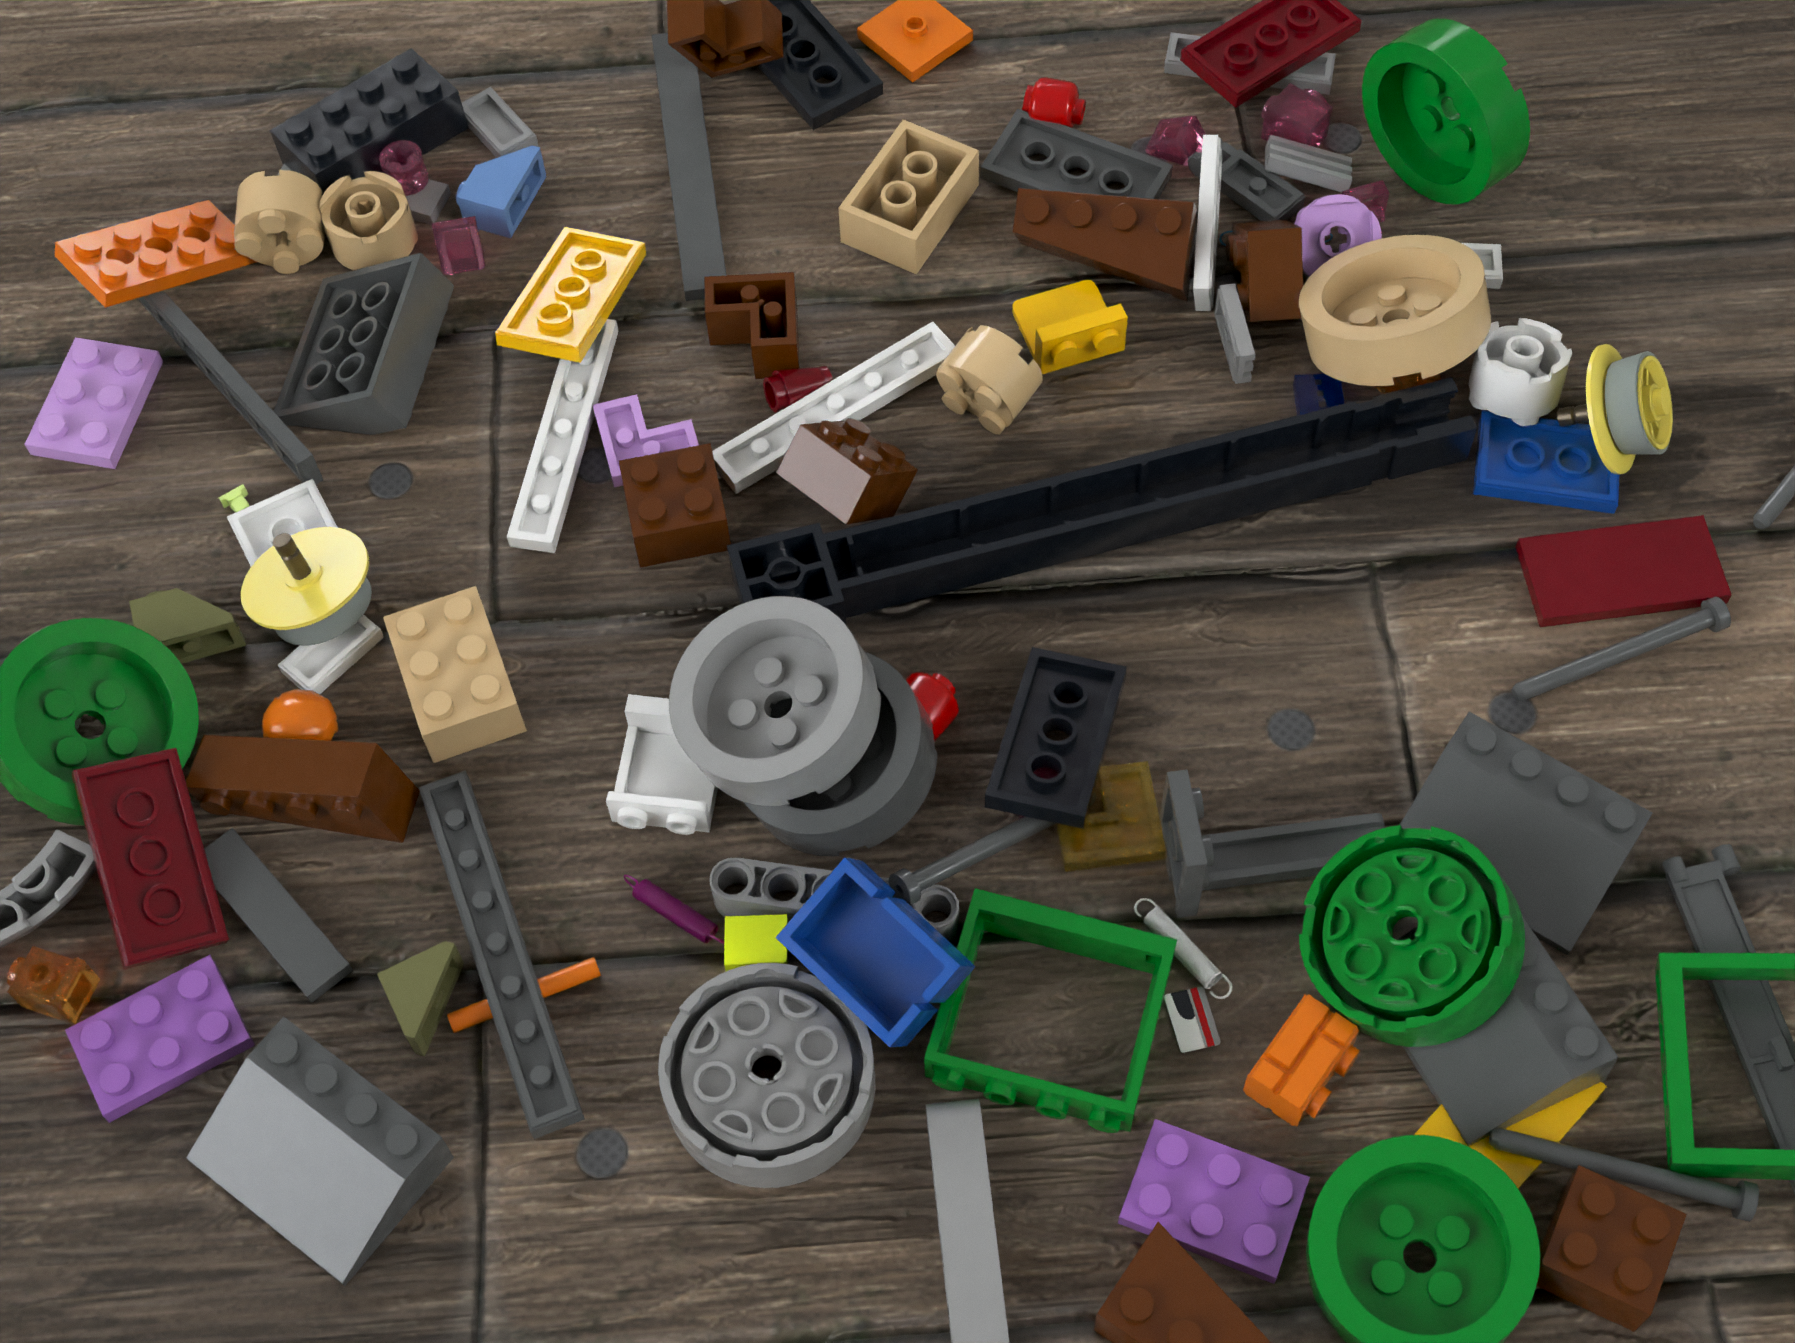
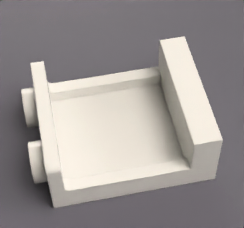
(656, 777)

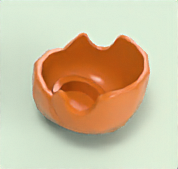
(300, 716)

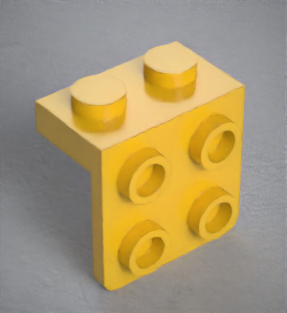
(1070, 325)

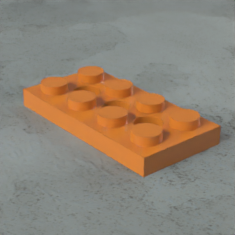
(152, 253)

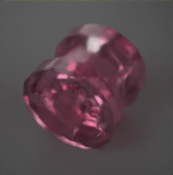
(405, 164)

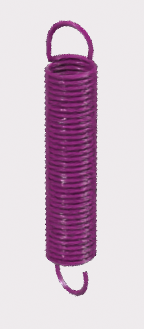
(674, 910)

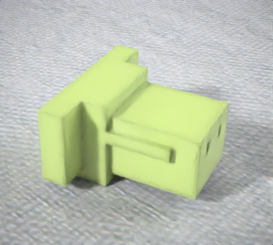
(235, 499)

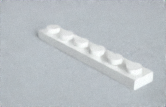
(848, 396)
(560, 446)

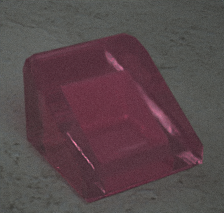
(1176, 139)
(459, 245)

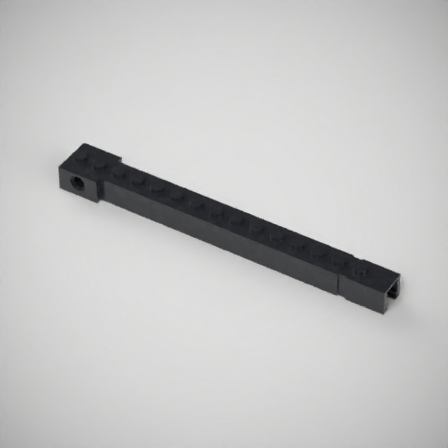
(1106, 505)

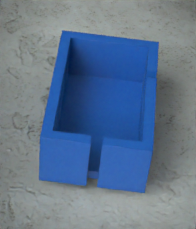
(875, 952)

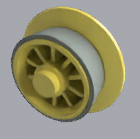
(1625, 407)
(309, 585)

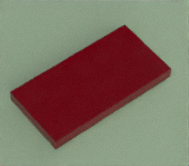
(1267, 45)
(1621, 570)
(149, 857)

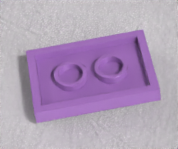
(159, 1038)
(1215, 1200)

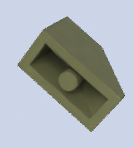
(186, 624)

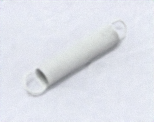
(1185, 950)

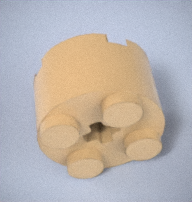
(279, 220)
(367, 220)
(988, 378)

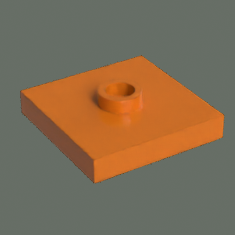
(915, 36)

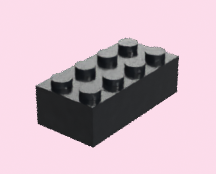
(355, 124)

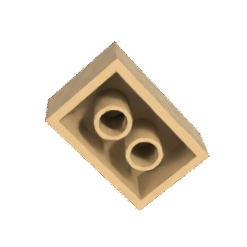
(909, 196)
(454, 674)

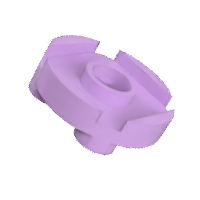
(1327, 212)

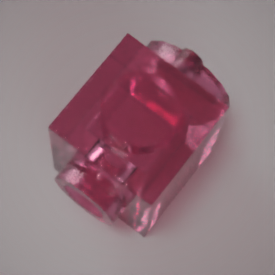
(1297, 116)

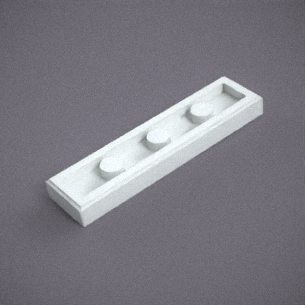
(1207, 223)

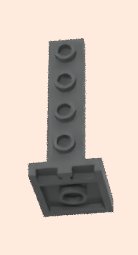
(1243, 856)

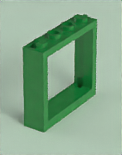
(1070, 934)
(1677, 1103)

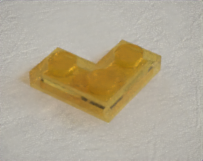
(1127, 828)

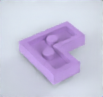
(626, 434)

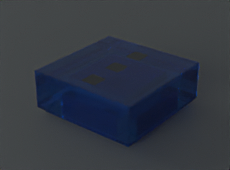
(1316, 392)

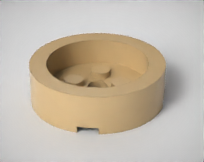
(1395, 309)

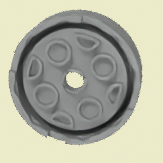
(757, 658)
(758, 1127)

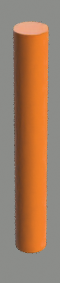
(549, 985)

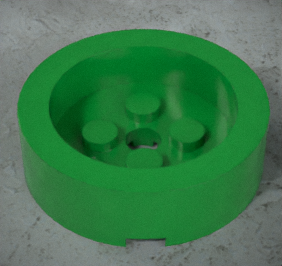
(1414, 103)
(96, 671)
(1464, 944)
(1433, 1195)

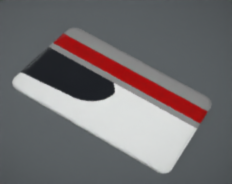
(1192, 1019)

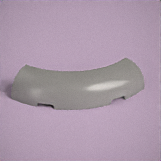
(44, 886)

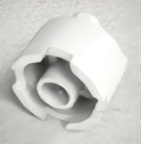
(1519, 371)

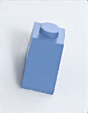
(502, 190)

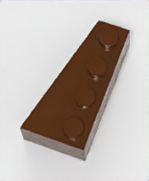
(1113, 234)
(305, 784)
(1171, 1301)

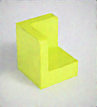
(753, 940)

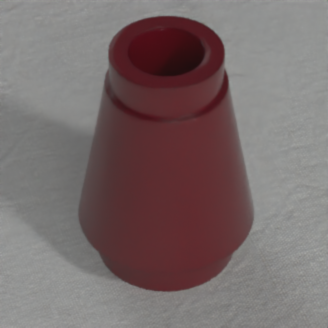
(791, 385)

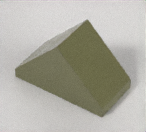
(421, 991)

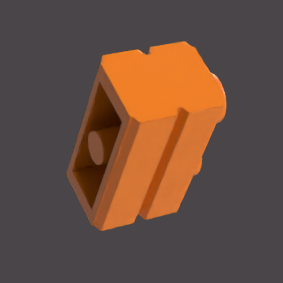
(1302, 1060)

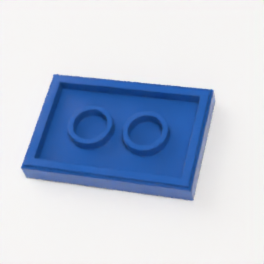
(1542, 464)

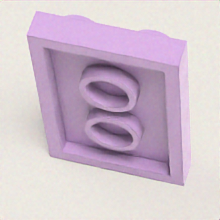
(94, 403)

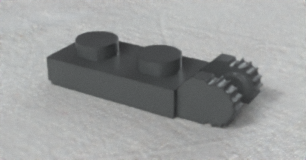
(1252, 186)

